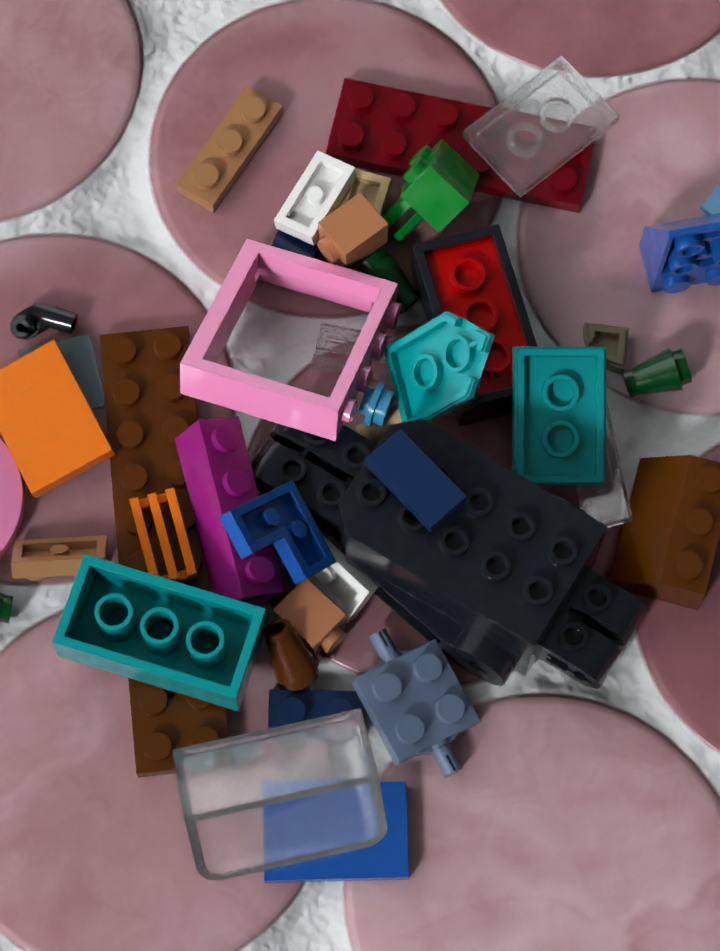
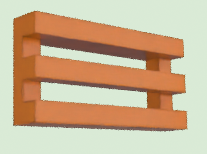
(154, 502)

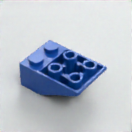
(682, 253)

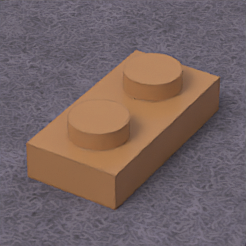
(54, 556)

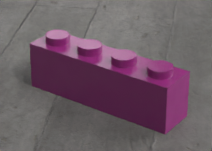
(217, 481)

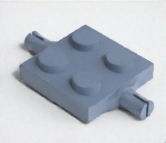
(415, 702)

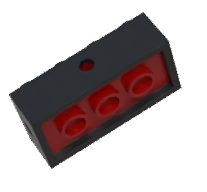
(477, 282)

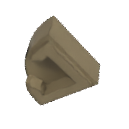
(612, 338)

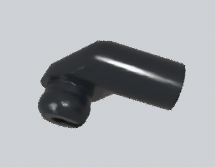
(41, 318)

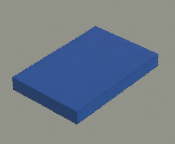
(378, 862)

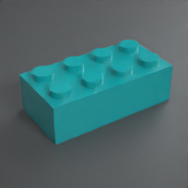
(160, 632)

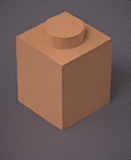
(352, 232)
(313, 617)

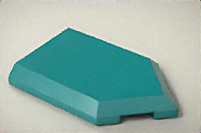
(437, 366)

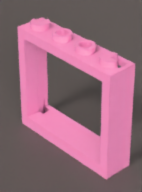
(270, 399)

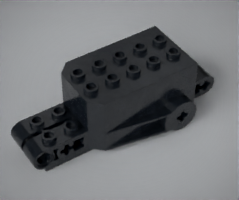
(488, 583)

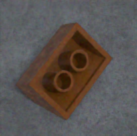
(673, 530)

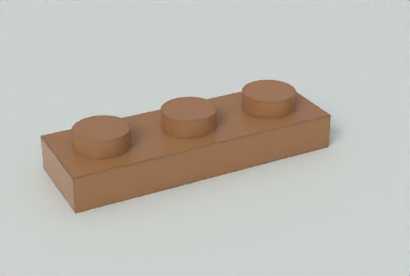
(229, 149)

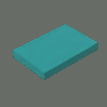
(559, 415)

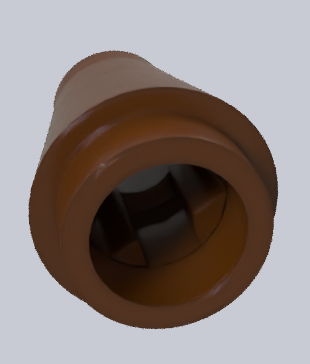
(291, 657)

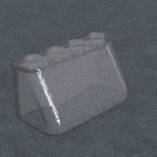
(280, 795)

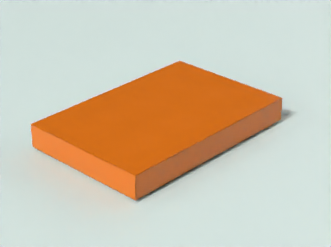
(48, 420)

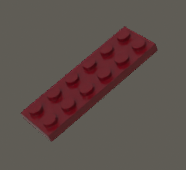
(387, 127)

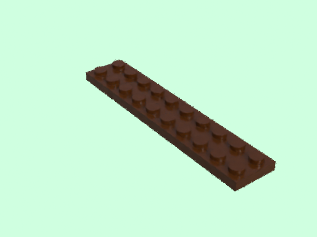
(142, 425)

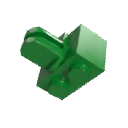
(435, 187)

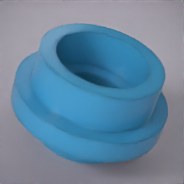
(376, 404)

